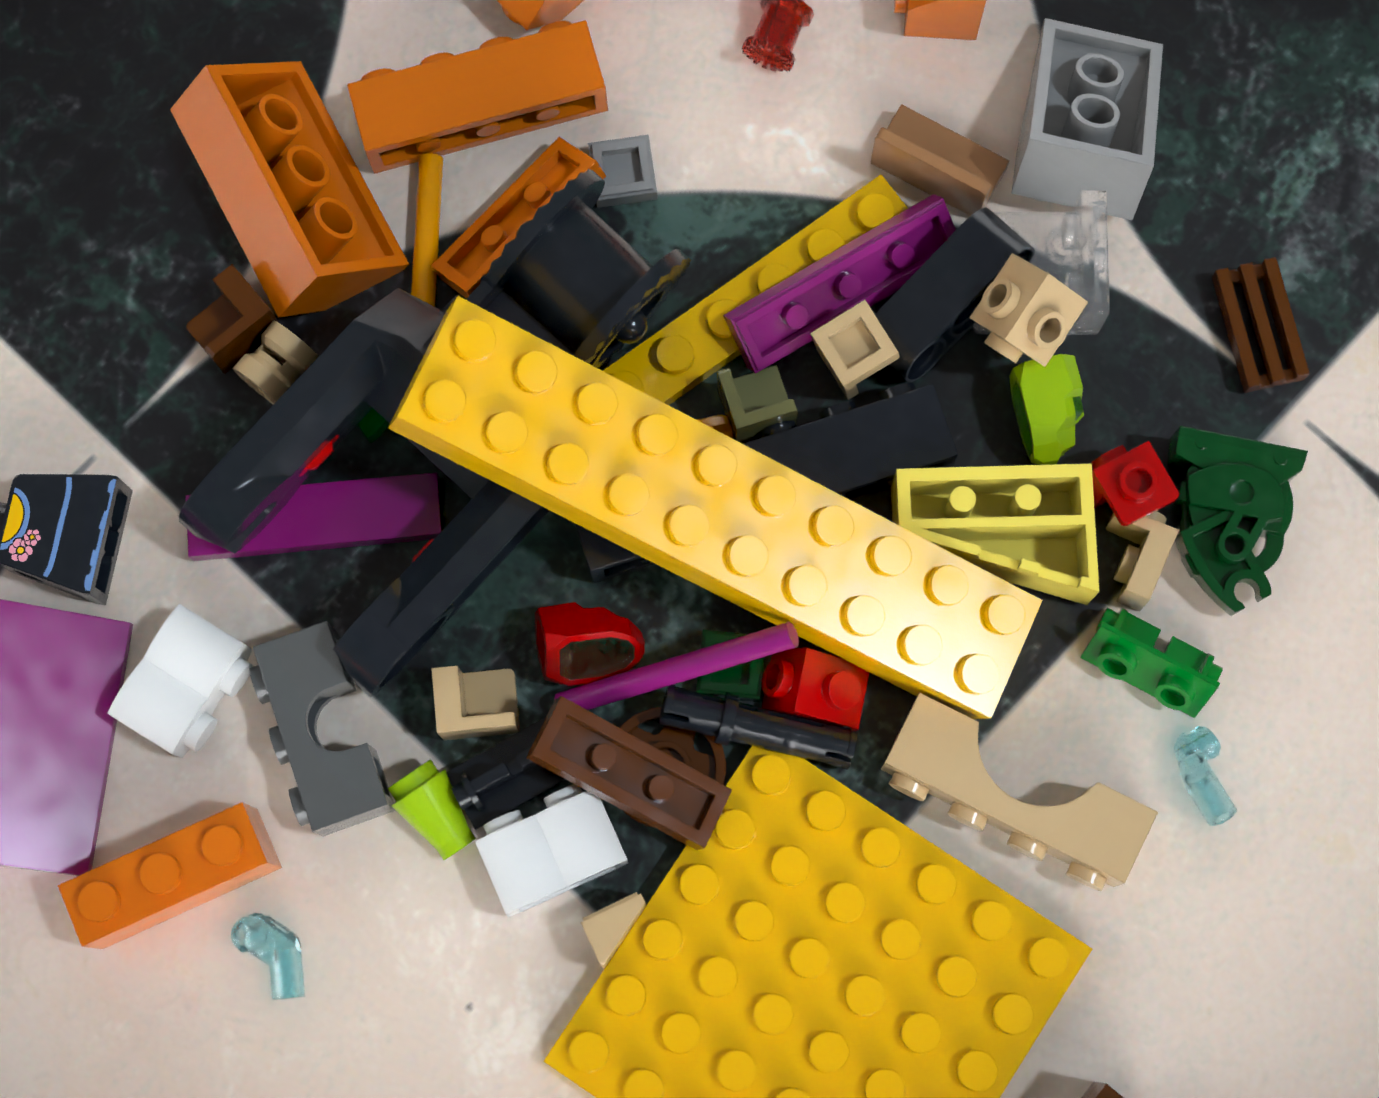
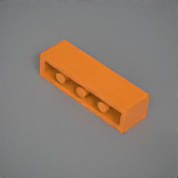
(478, 95)

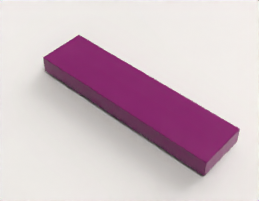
(859, 271)
(344, 516)

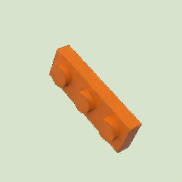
(485, 239)

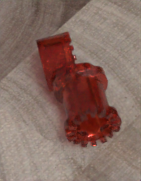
(777, 33)

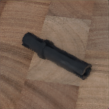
(756, 726)

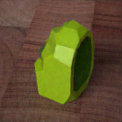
(1047, 406)

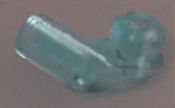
(276, 947)

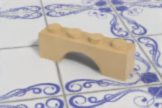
(1093, 833)

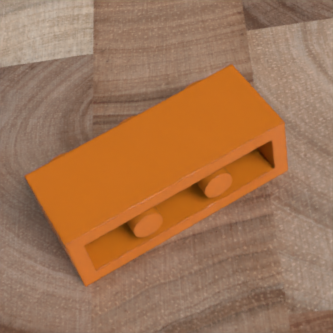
(169, 876)

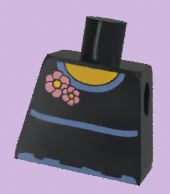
(65, 531)

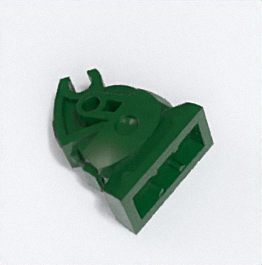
(1227, 501)

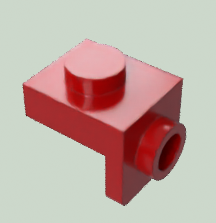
(1132, 483)
(815, 687)

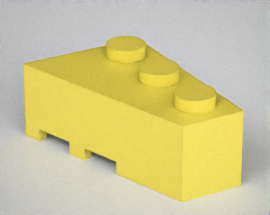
(1010, 520)

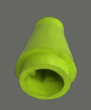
(431, 808)

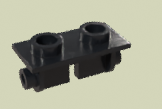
(501, 778)

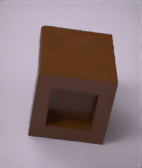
(232, 322)

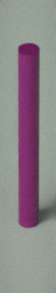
(684, 667)

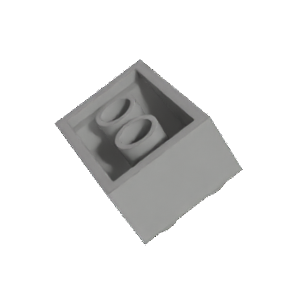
(1089, 118)

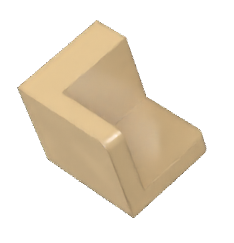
(854, 347)
(475, 703)

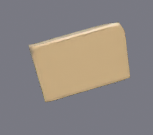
(611, 925)

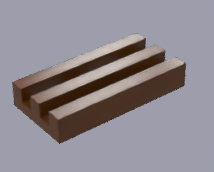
(1247, 275)

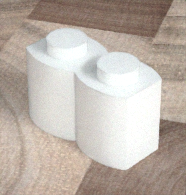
(181, 683)
(551, 850)

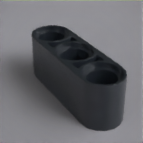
(938, 299)

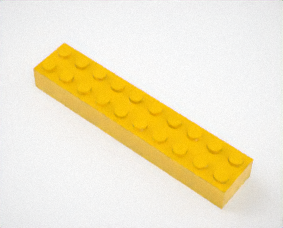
(714, 511)

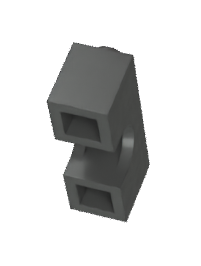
(299, 679)

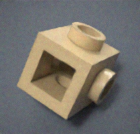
(1027, 312)

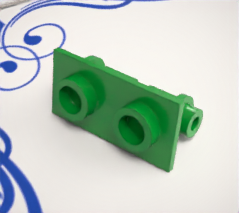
(1178, 678)

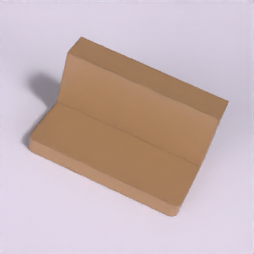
(938, 160)

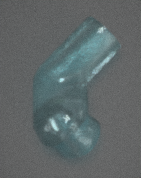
(1199, 779)

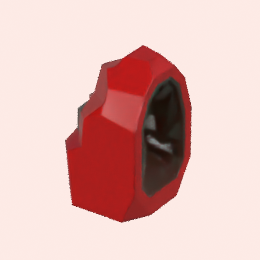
(585, 643)

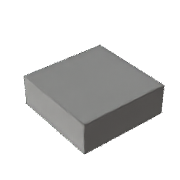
(627, 170)

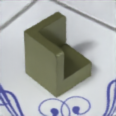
(754, 402)

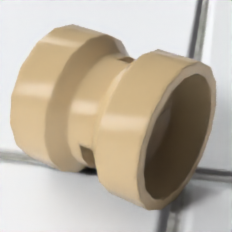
(265, 373)

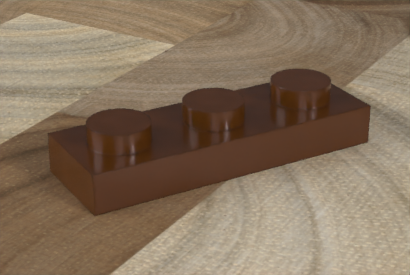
(629, 773)

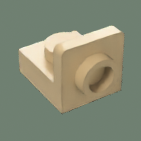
(1142, 566)

